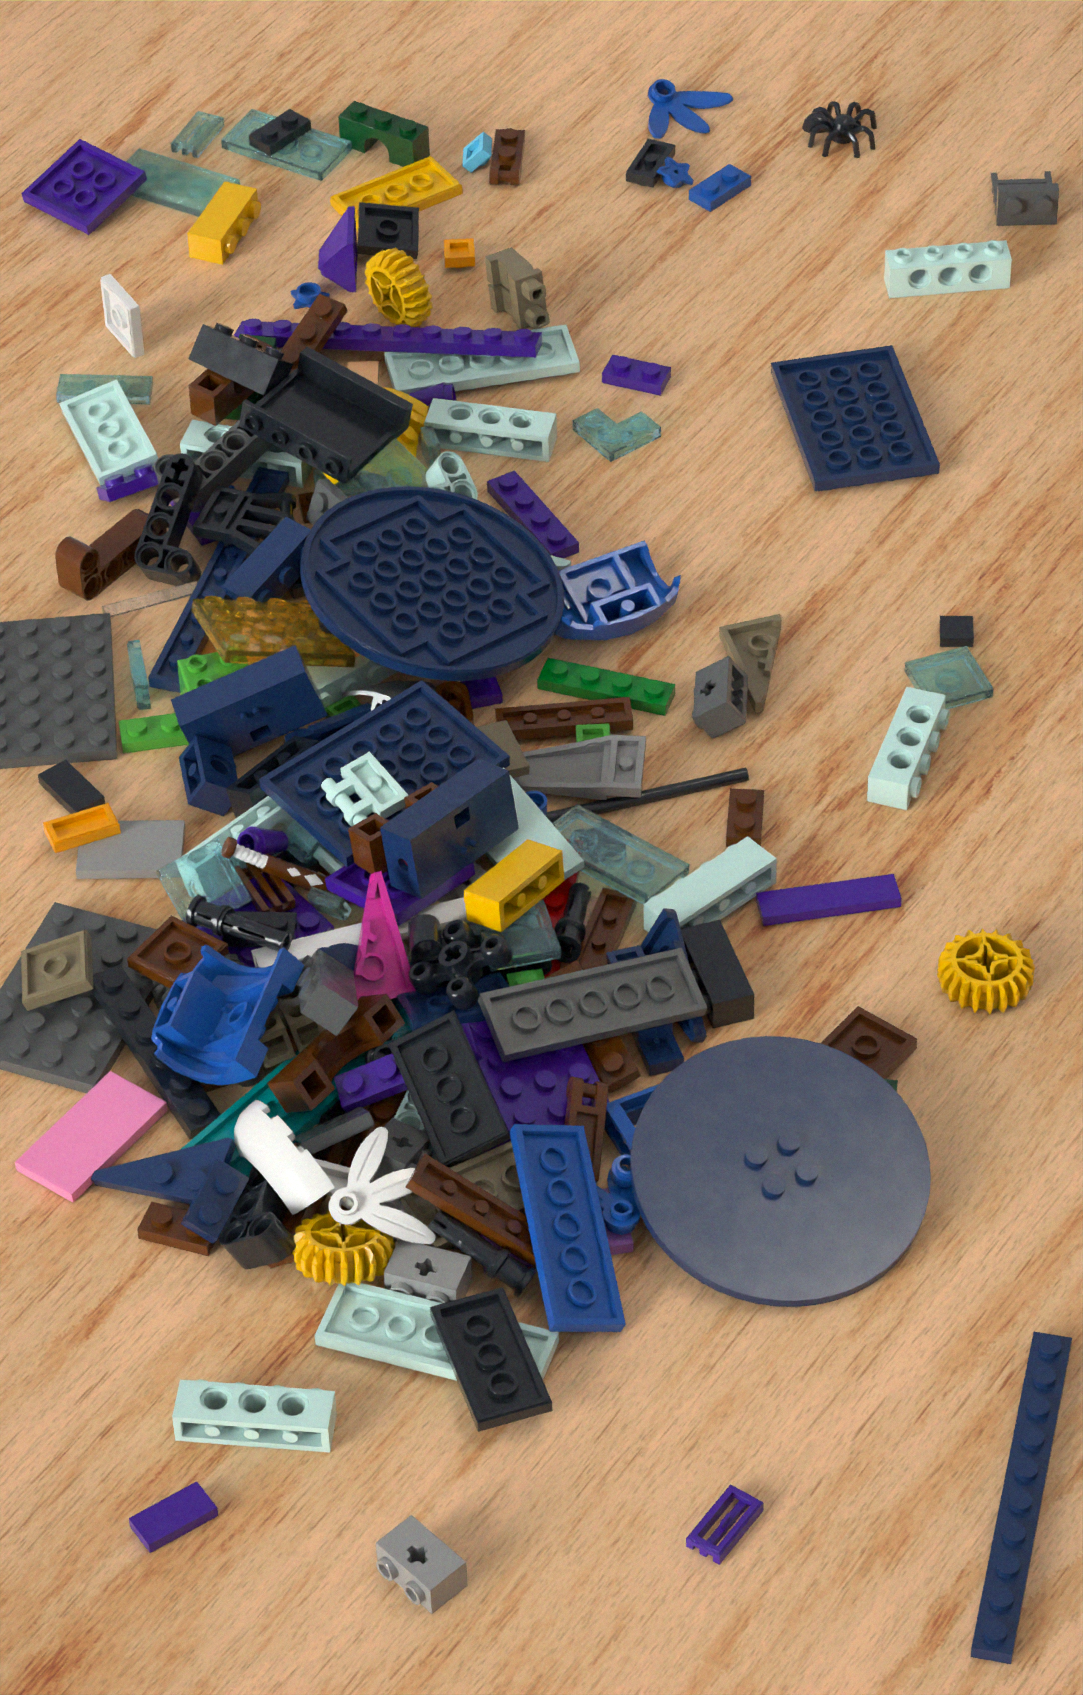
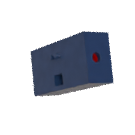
(252, 703)
(449, 828)

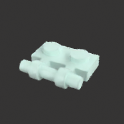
(371, 783)

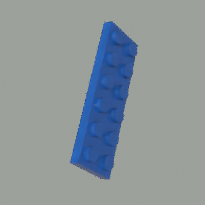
(567, 1228)

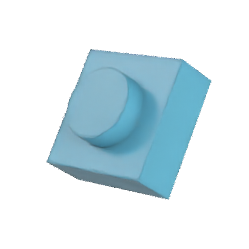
(477, 152)

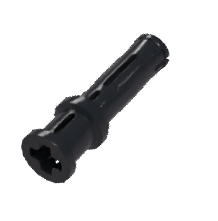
(225, 921)
(570, 929)
(498, 1262)

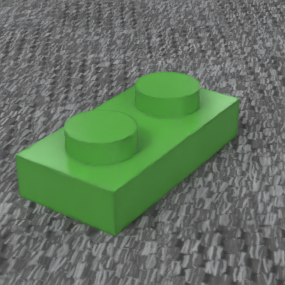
(151, 733)

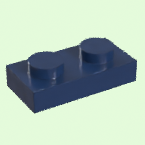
(215, 1201)

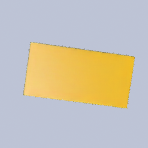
(414, 185)

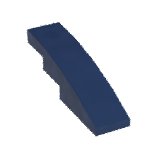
(656, 1044)

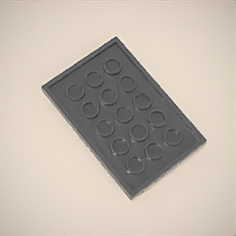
(57, 691)
(71, 1038)

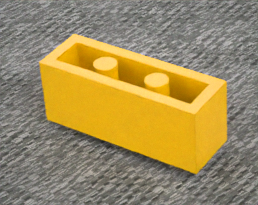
(223, 222)
(514, 885)

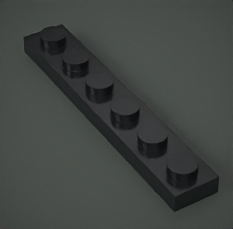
(135, 1025)

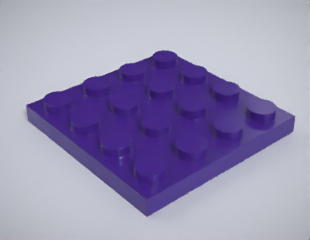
(534, 1086)

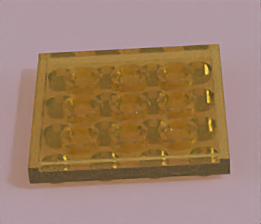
(254, 630)

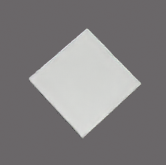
(122, 316)

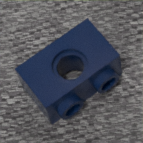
(206, 774)

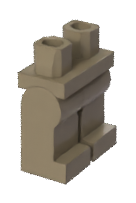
(517, 289)
(287, 1016)

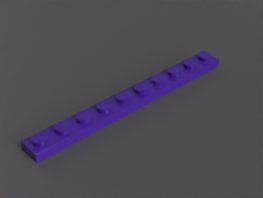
(410, 339)

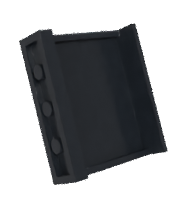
(328, 416)

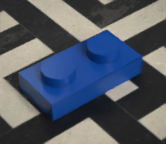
(719, 187)

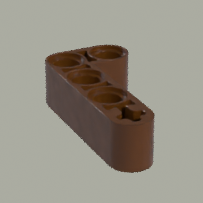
(94, 567)

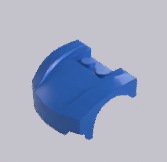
(614, 595)
(218, 1016)

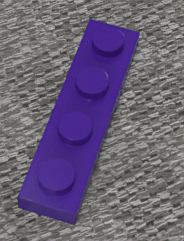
(528, 510)
(379, 1079)

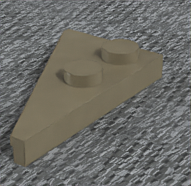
(753, 649)

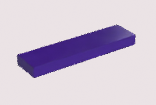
(828, 899)

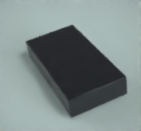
(70, 788)

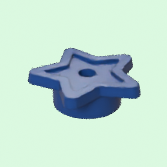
(675, 173)
(306, 294)

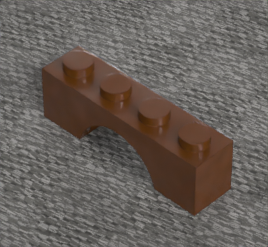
(309, 1075)

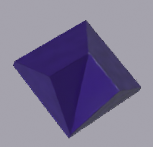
(339, 253)

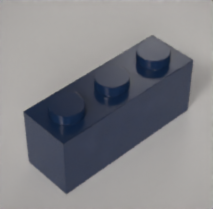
(271, 566)

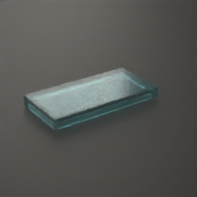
(310, 155)
(176, 182)
(619, 856)

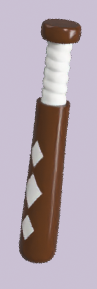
(275, 866)

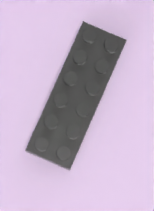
(592, 1004)

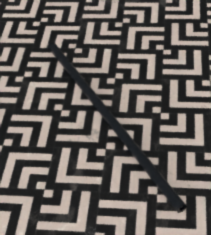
(660, 793)

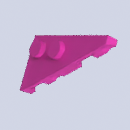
(380, 956)

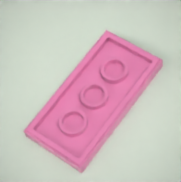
(91, 1136)

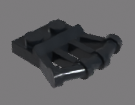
(227, 514)

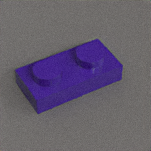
(636, 375)
(119, 486)

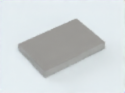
(135, 852)

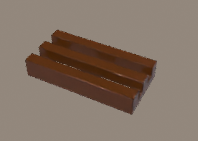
(277, 884)

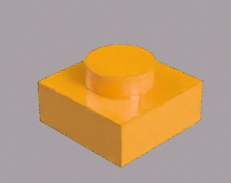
(459, 253)

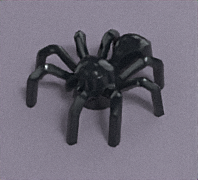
(841, 128)

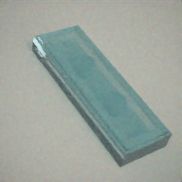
(136, 388)

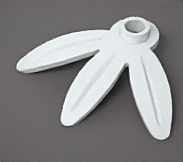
(369, 1195)

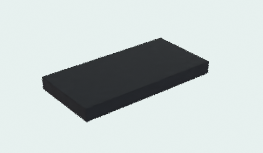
(449, 1090)
(491, 1359)

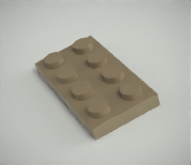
(491, 1171)

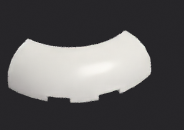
(270, 1150)

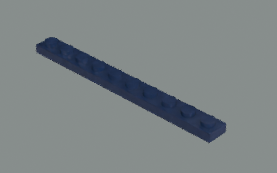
(188, 635)
(1021, 1499)

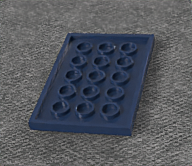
(854, 418)
(410, 735)

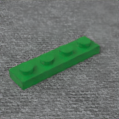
(598, 683)

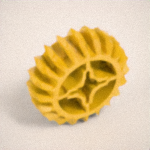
(398, 288)
(985, 971)
(340, 1251)

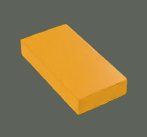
(81, 828)

